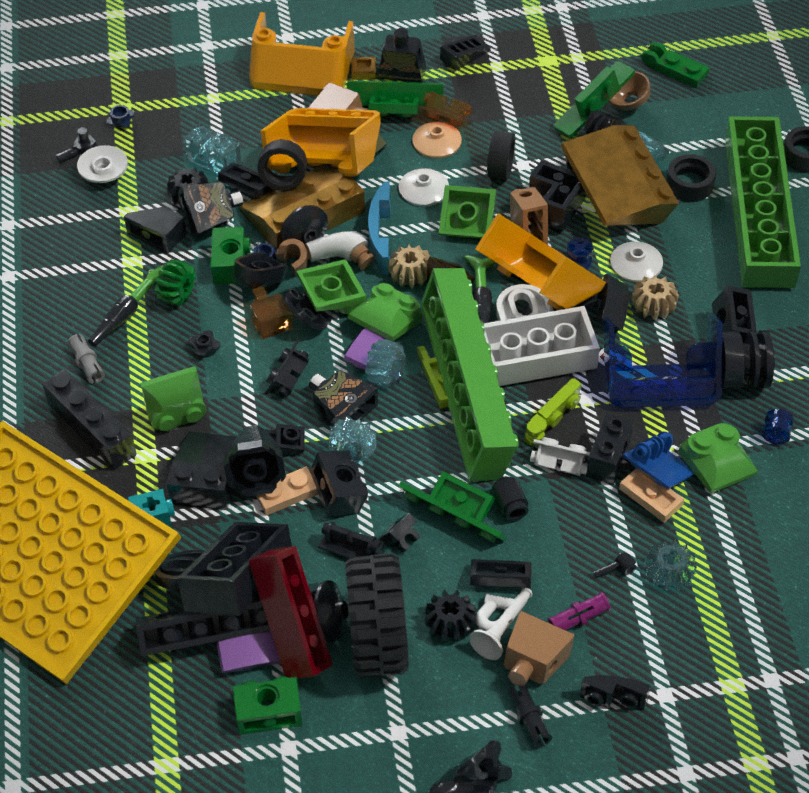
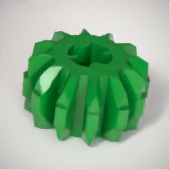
(175, 282)

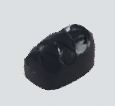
(258, 270)

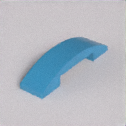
(379, 209)

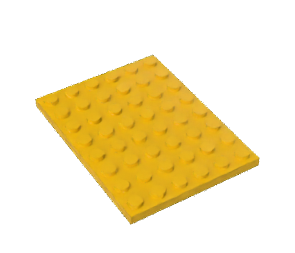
(67, 555)

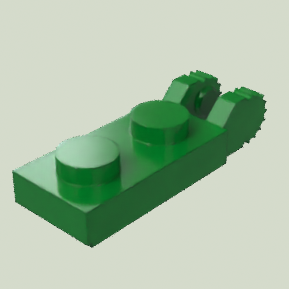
(674, 64)

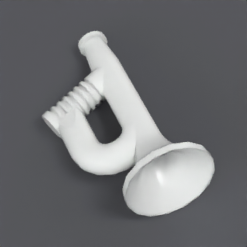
(487, 640)

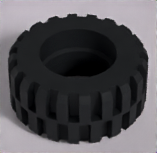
(377, 615)

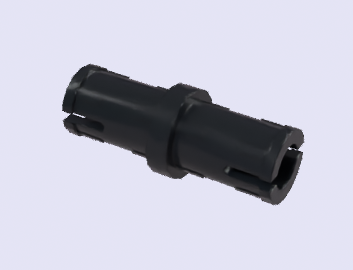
(530, 716)

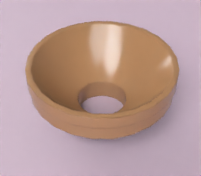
(637, 86)

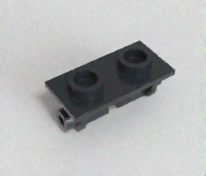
(281, 380)
(347, 542)

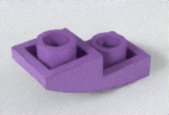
(358, 350)
(247, 652)

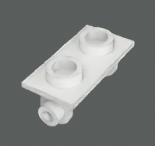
(571, 457)

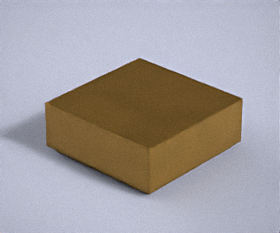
(363, 68)

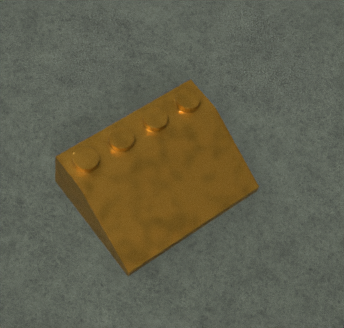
(620, 176)
(323, 187)

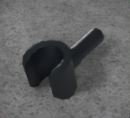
(623, 562)

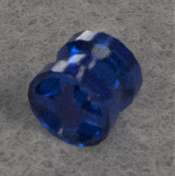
(580, 251)
(777, 426)

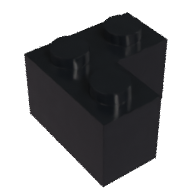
(560, 190)

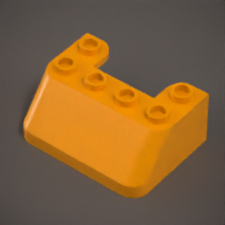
(327, 137)

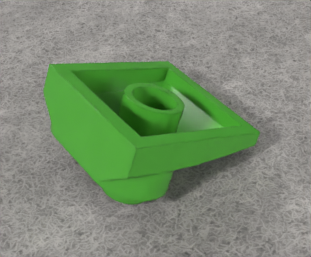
(467, 211)
(332, 287)
(387, 312)
(173, 399)
(717, 457)

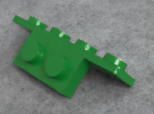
(394, 97)
(594, 97)
(460, 500)

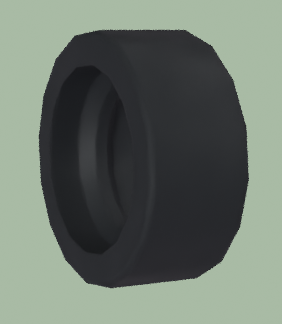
(501, 155)
(795, 159)
(691, 164)
(277, 182)

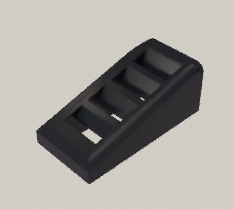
(456, 58)

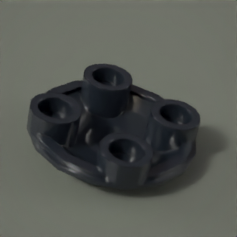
(304, 311)

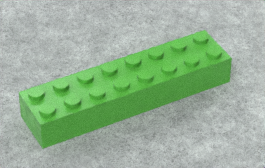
(761, 203)
(468, 375)

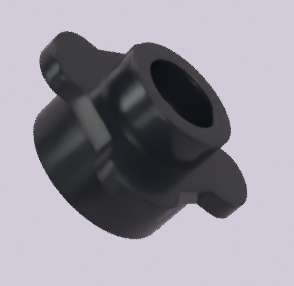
(204, 344)

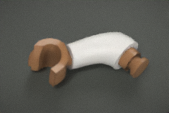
(341, 244)

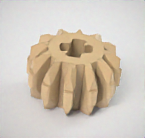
(409, 266)
(655, 297)

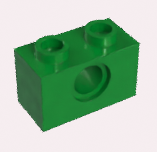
(227, 246)
(282, 714)

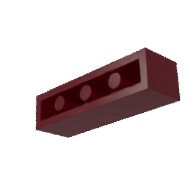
(290, 612)

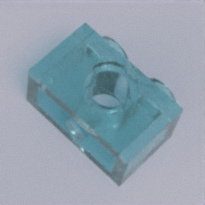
(211, 148)

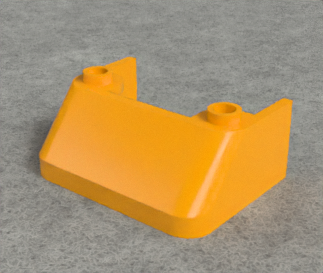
(299, 67)
(538, 264)

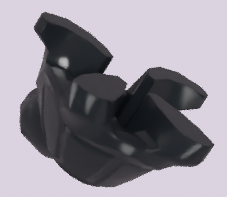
(477, 773)

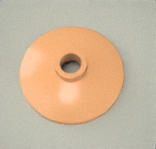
(436, 140)

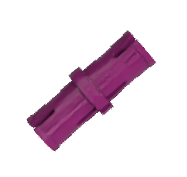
(596, 605)

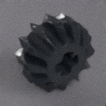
(600, 120)
(184, 178)
(450, 615)

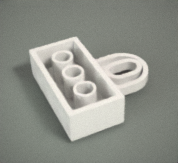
(539, 343)

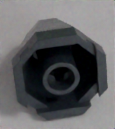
(254, 462)

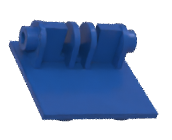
(658, 462)

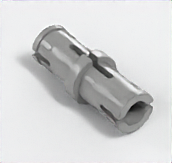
(86, 358)

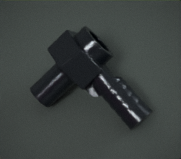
(81, 144)

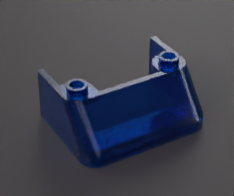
(668, 384)

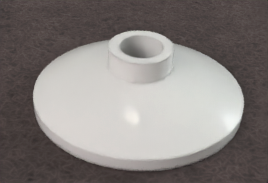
(102, 164)
(423, 187)
(635, 260)

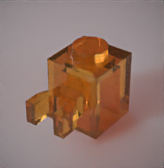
(270, 313)

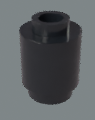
(510, 498)

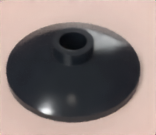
(305, 224)
(330, 610)

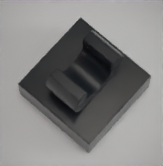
(398, 530)

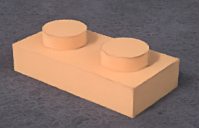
(292, 490)
(650, 495)

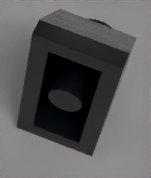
(156, 227)

